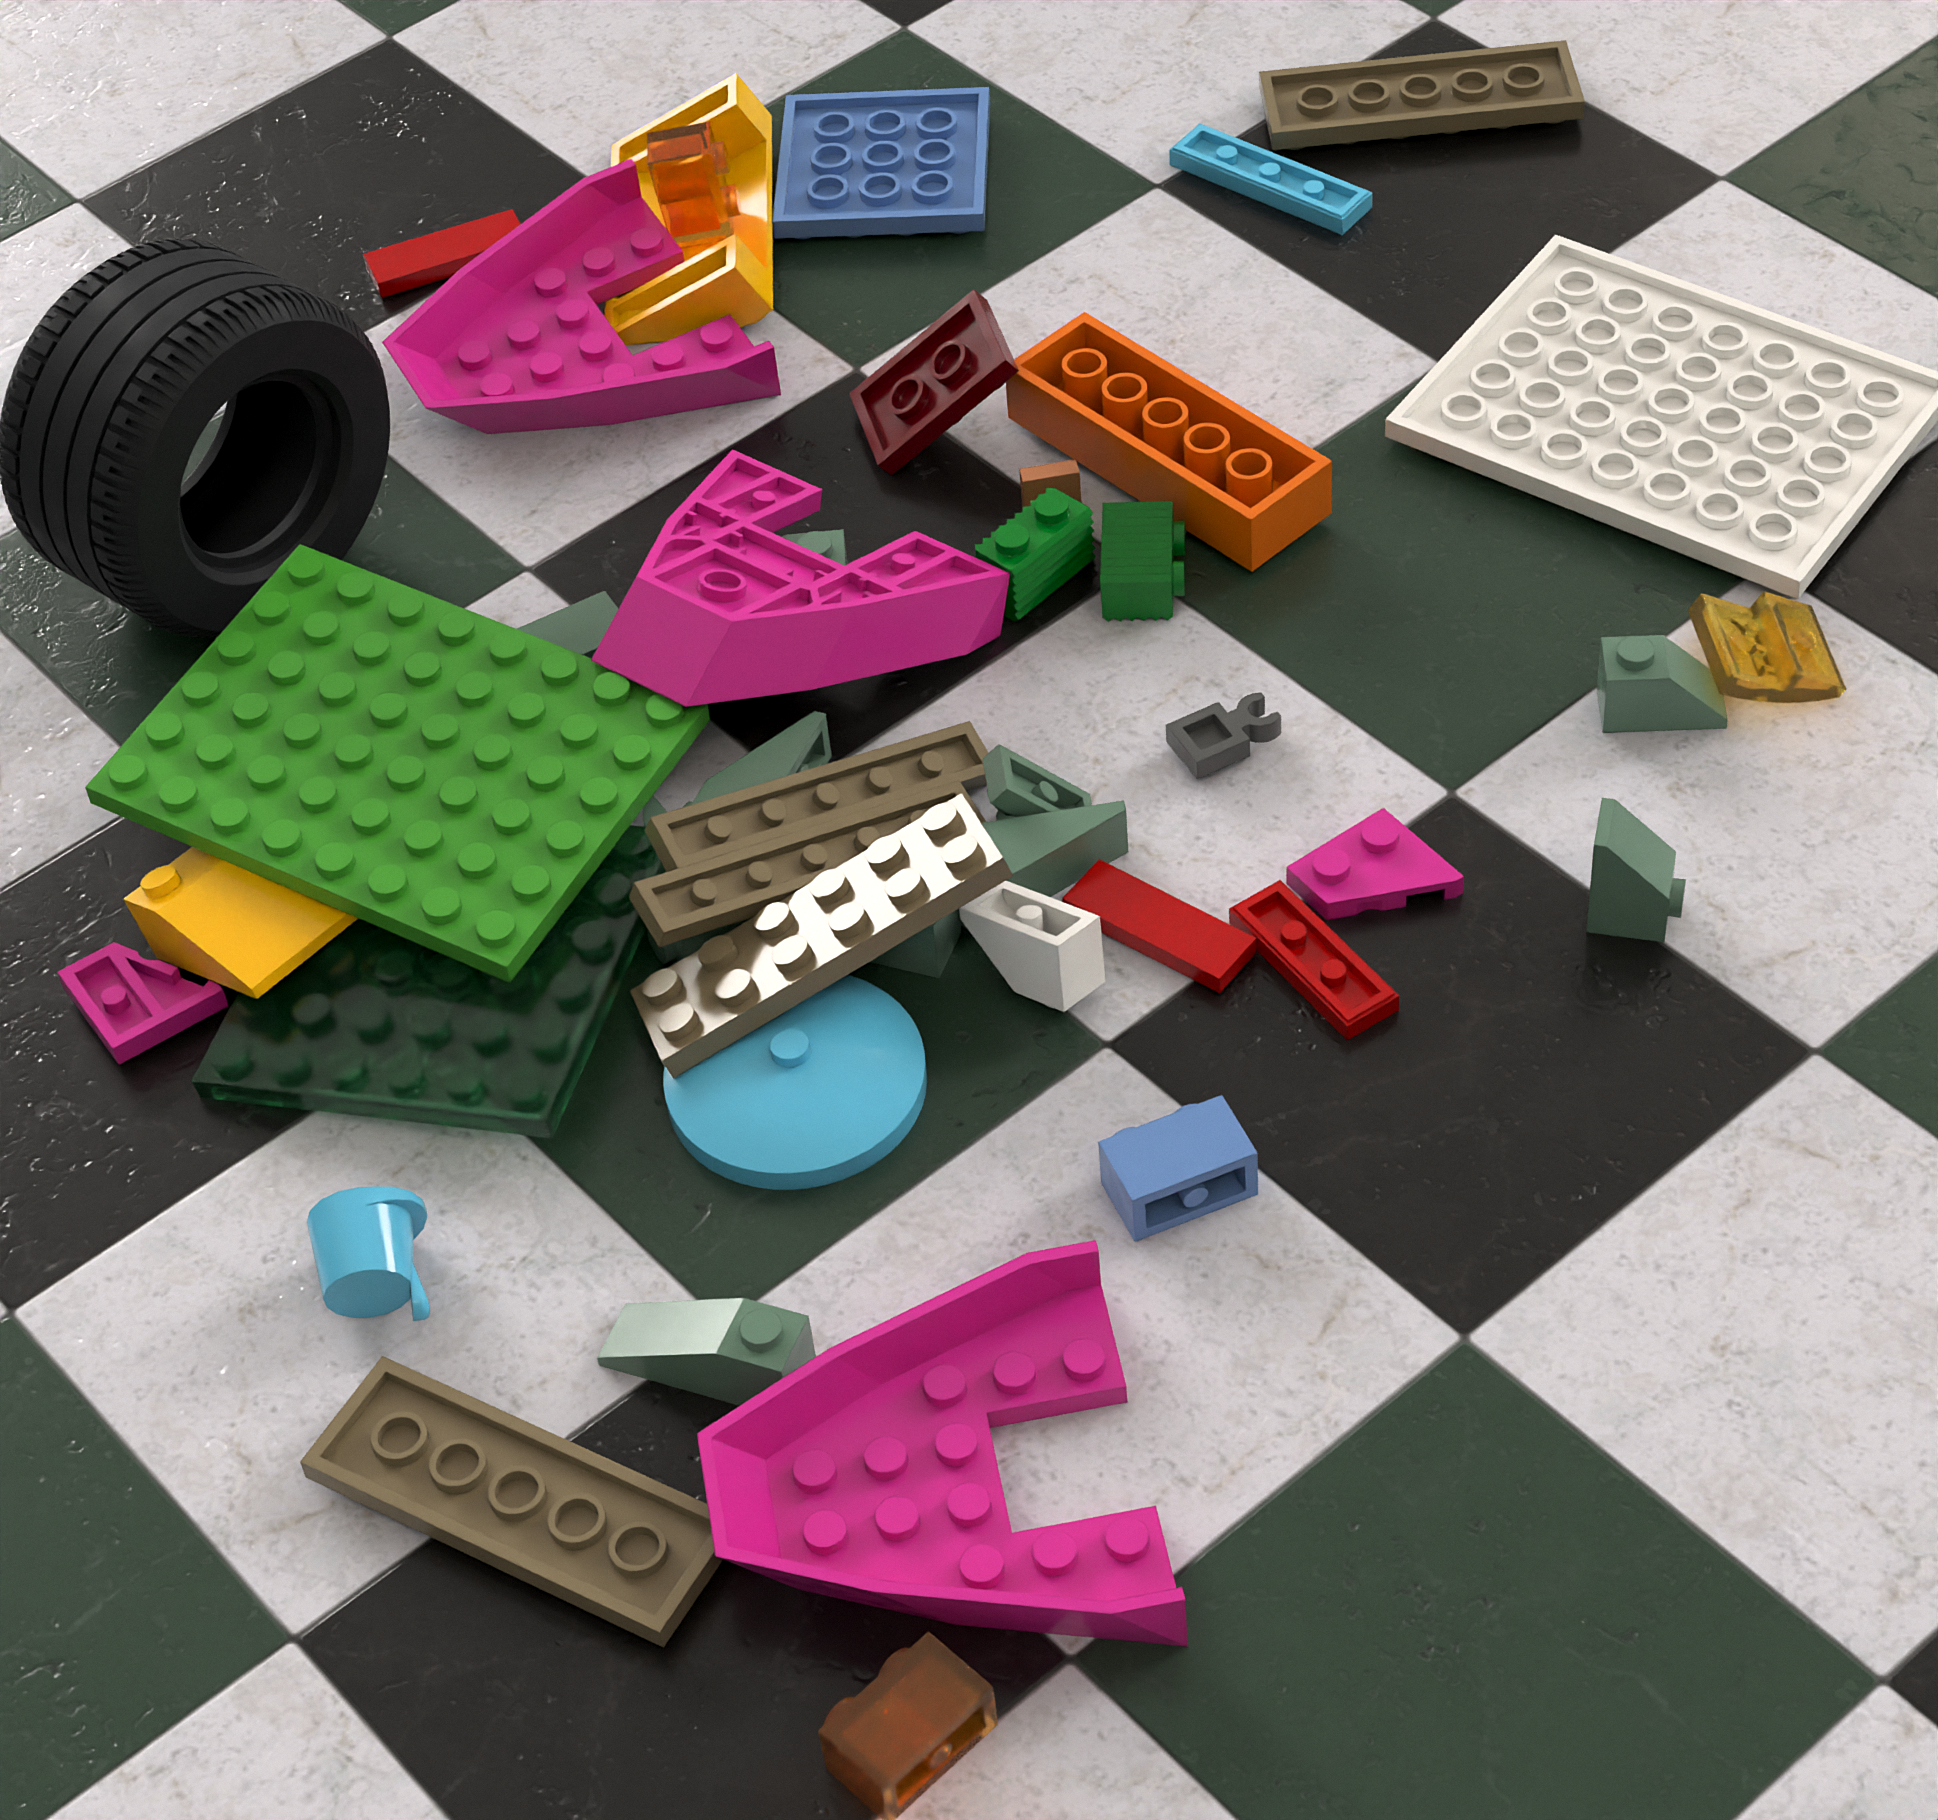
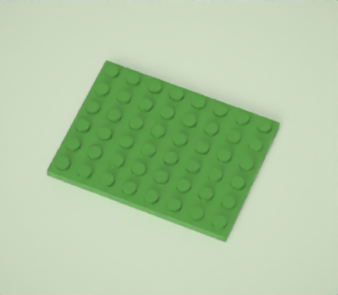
(400, 760)

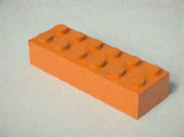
(1170, 440)

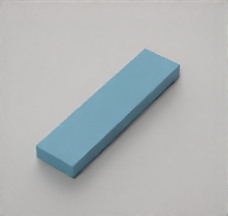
(1271, 179)

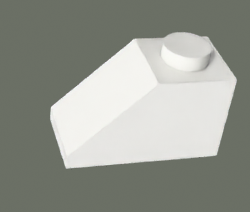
(1038, 943)

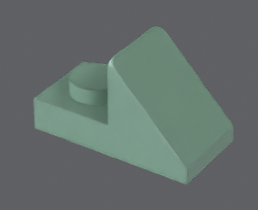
(1026, 789)

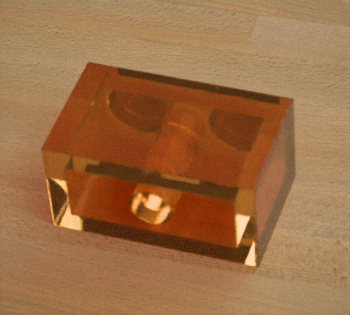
(692, 185)
(907, 1726)

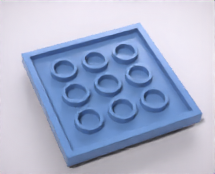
(883, 163)

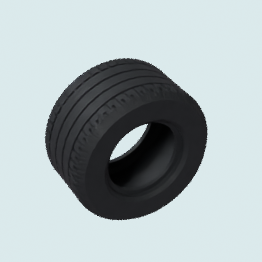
(124, 388)

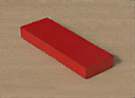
(435, 254)
(1162, 926)
(1315, 960)

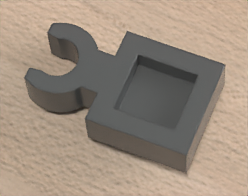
(1221, 738)

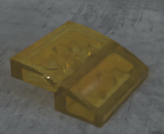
(1766, 650)

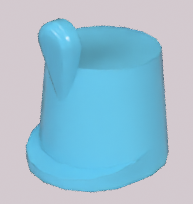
(366, 1251)

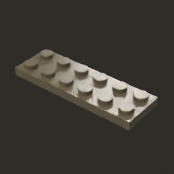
(1420, 95)
(819, 934)
(519, 1499)

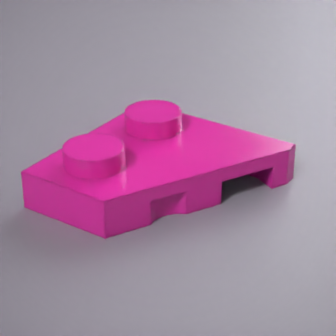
(1371, 869)
(135, 999)

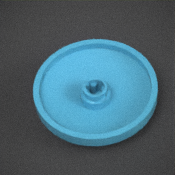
(805, 1092)

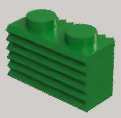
(1040, 549)
(1139, 560)

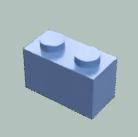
(1178, 1167)

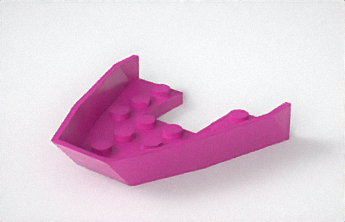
(527, 348)
(752, 615)
(884, 1478)

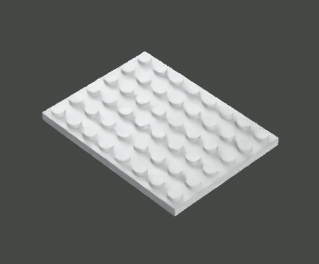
(1673, 413)

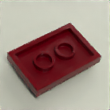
(933, 382)

